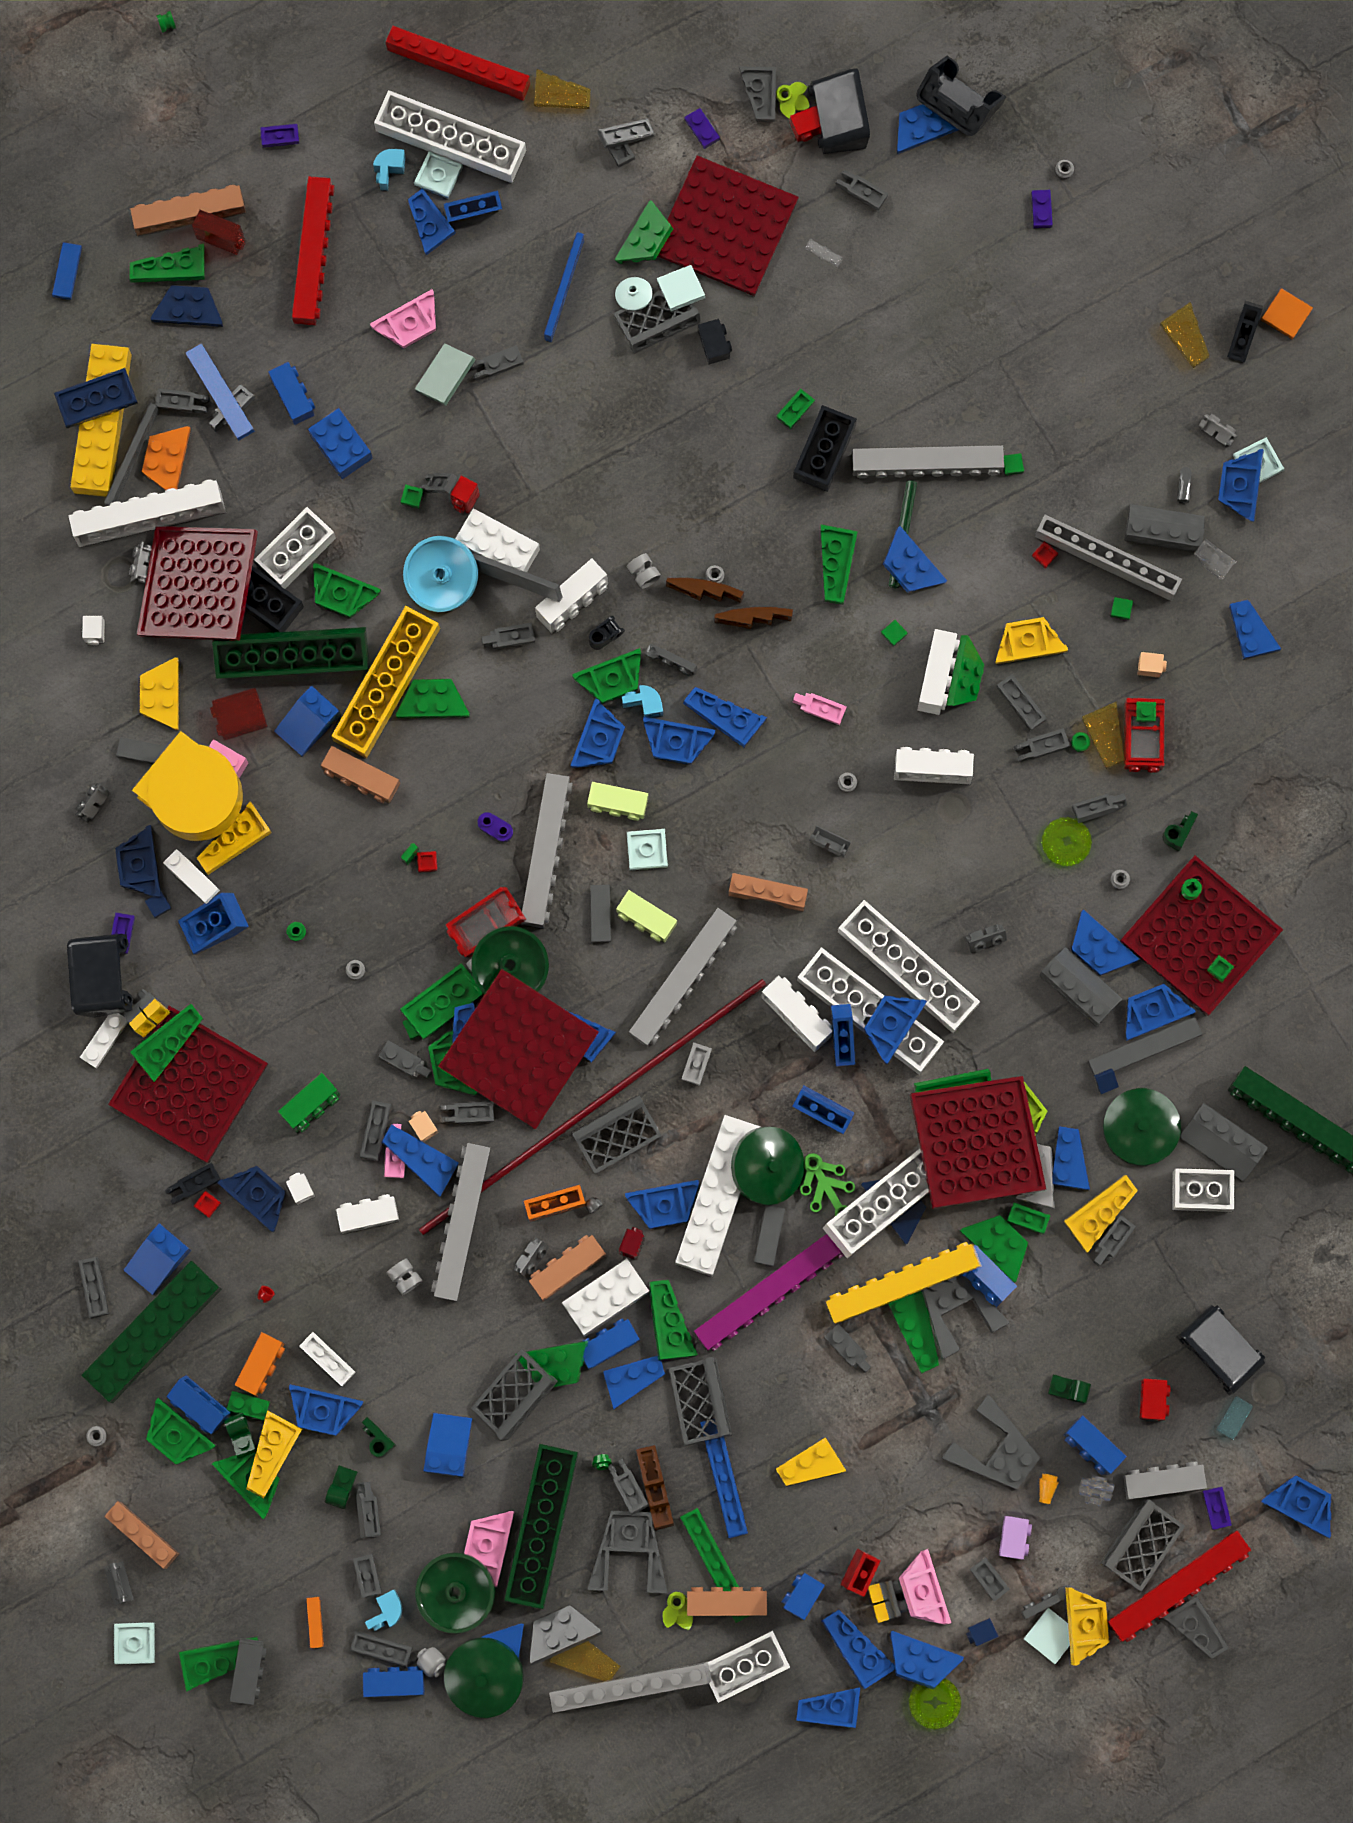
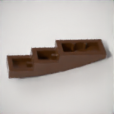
(697, 588)
(746, 616)
(655, 1487)

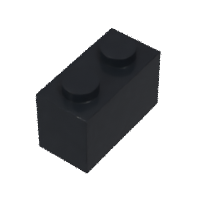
(714, 342)

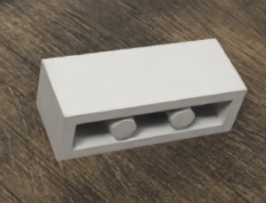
(367, 1214)

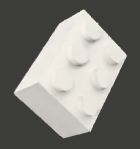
(1203, 1190)

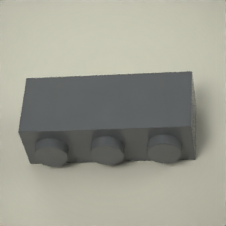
(247, 1671)

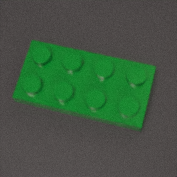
(438, 1002)

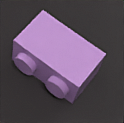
(1014, 1538)

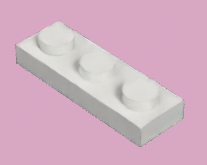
(104, 1039)
(327, 1359)

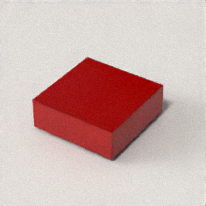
(1045, 554)
(427, 861)
(207, 1204)

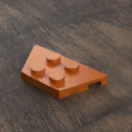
(166, 457)

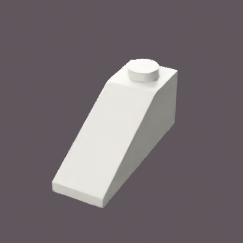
(191, 876)

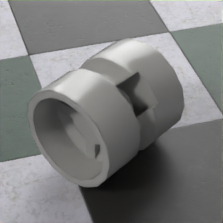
(643, 570)
(401, 1270)

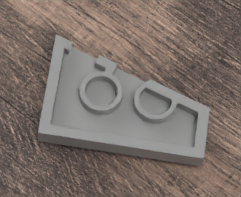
(1043, 1198)

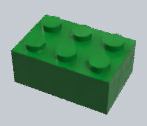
(310, 1103)

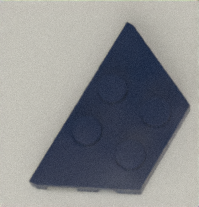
(187, 306)
(138, 864)
(257, 1194)
(908, 1221)

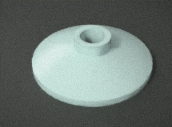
(633, 300)

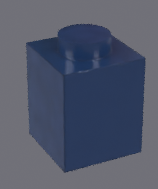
(981, 1632)

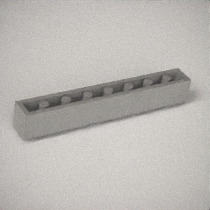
(927, 460)
(1108, 557)
(545, 850)
(683, 977)
(462, 1221)
(630, 1687)

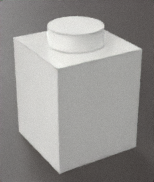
(93, 630)
(300, 1188)

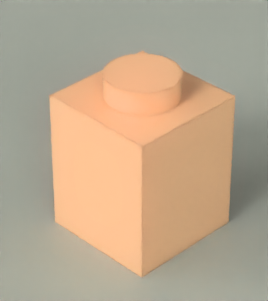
(1151, 664)
(423, 1126)

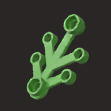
(824, 1183)

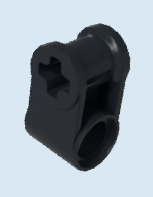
(608, 631)

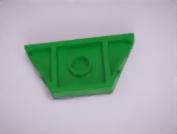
(646, 237)
(341, 592)
(966, 674)
(611, 678)
(432, 700)
(442, 1078)
(999, 1243)
(559, 1361)
(175, 1436)
(237, 1473)

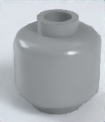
(431, 1662)

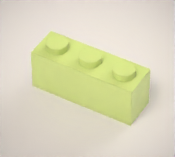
(617, 801)
(646, 917)

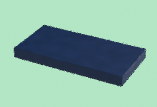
(95, 398)

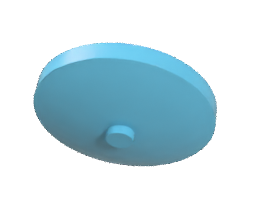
(440, 574)

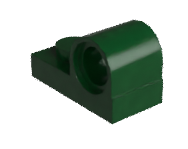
(1182, 833)
(1069, 1389)
(370, 1428)
(240, 1435)
(341, 1487)

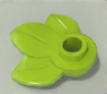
(795, 98)
(677, 1614)

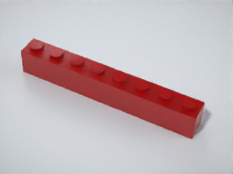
(458, 63)
(312, 251)
(1178, 1586)

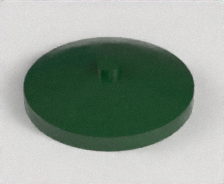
(513, 951)
(1141, 1127)
(767, 1165)
(455, 1592)
(483, 1677)

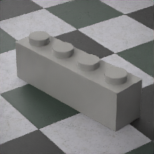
(1164, 1481)

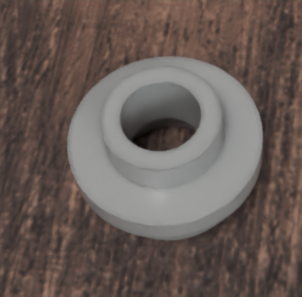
(1067, 164)
(715, 569)
(847, 776)
(1120, 873)
(355, 963)
(92, 1431)

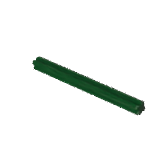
(905, 518)

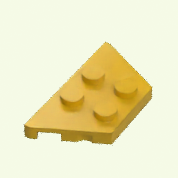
(1029, 640)
(161, 693)
(1086, 1624)

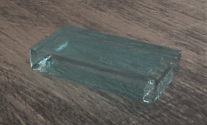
(1234, 1418)

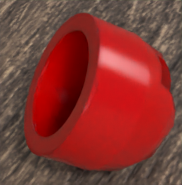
(265, 1294)

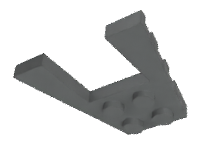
(950, 1295)
(1012, 1458)
(629, 1534)

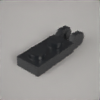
(194, 1183)

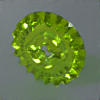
(1072, 853)
(941, 1715)

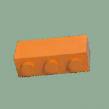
(554, 1203)
(260, 1364)

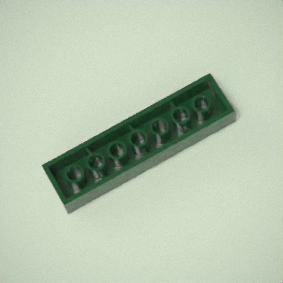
(292, 653)
(1294, 1117)
(151, 1332)
(541, 1526)

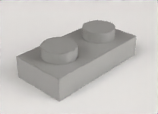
(696, 1064)

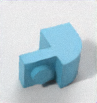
(388, 162)
(647, 698)
(391, 1608)

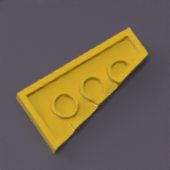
(240, 836)
(1095, 1216)
(272, 1450)

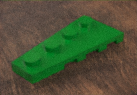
(178, 266)
(837, 557)
(163, 1045)
(955, 1080)
(916, 1329)
(670, 1330)
(208, 1662)

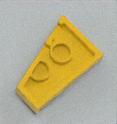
(811, 1464)

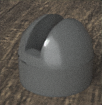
(593, 1204)

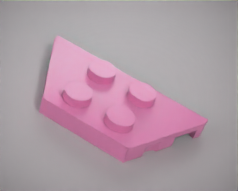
(409, 321)
(489, 1540)
(923, 1591)

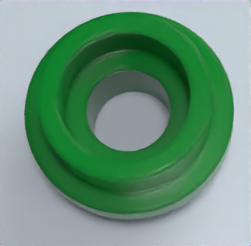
(296, 937)
(601, 1462)

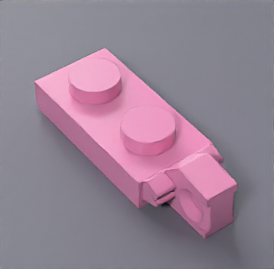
(820, 707)
(393, 1166)

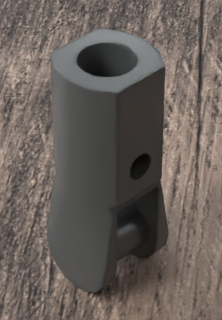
(1184, 485)

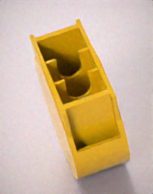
(192, 790)

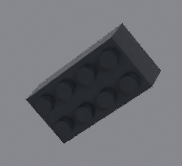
(824, 448)
(271, 602)

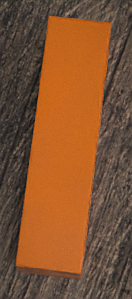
(315, 1622)

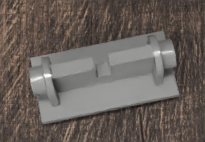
(1225, 432)
(138, 569)

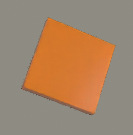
(1287, 313)

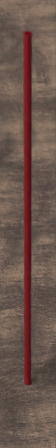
(605, 1097)

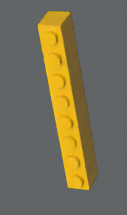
(904, 1283)

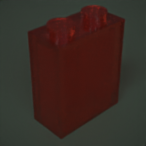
(218, 232)
(238, 714)

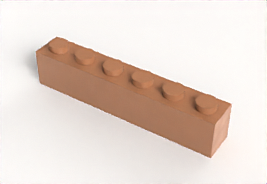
(183, 210)

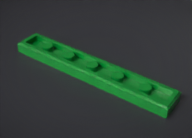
(709, 1552)

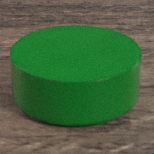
(1080, 742)

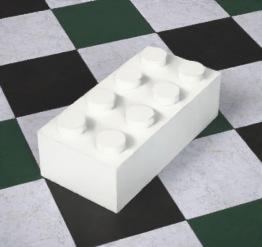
(497, 541)
(295, 548)
(576, 593)
(938, 668)
(933, 766)
(796, 1013)
(605, 1297)
(746, 1666)

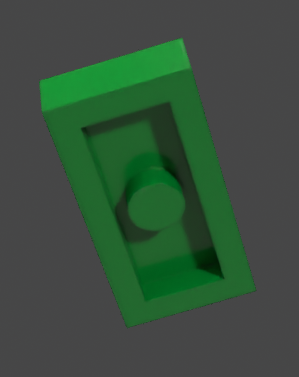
(795, 408)
(1028, 1218)
(248, 1405)

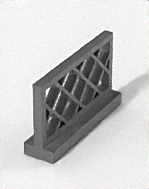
(660, 331)
(608, 1119)
(717, 1399)
(522, 1409)
(1127, 1536)

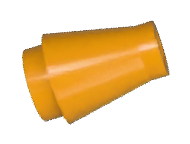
(1047, 1487)

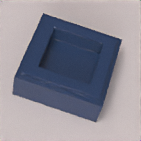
(158, 905)
(1106, 1081)

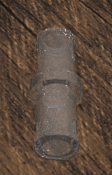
(823, 253)

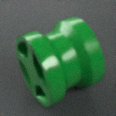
(166, 21)
(1189, 892)

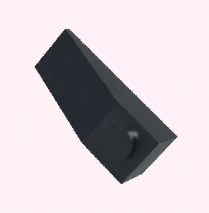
(1245, 331)

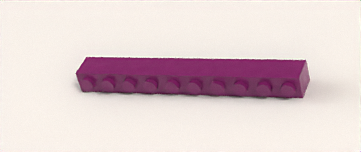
(767, 1292)

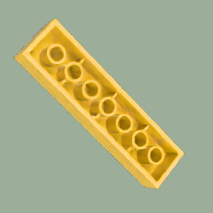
(99, 437)
(385, 682)

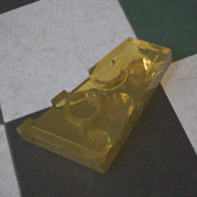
(554, 92)
(1185, 334)
(1105, 734)
(587, 1660)

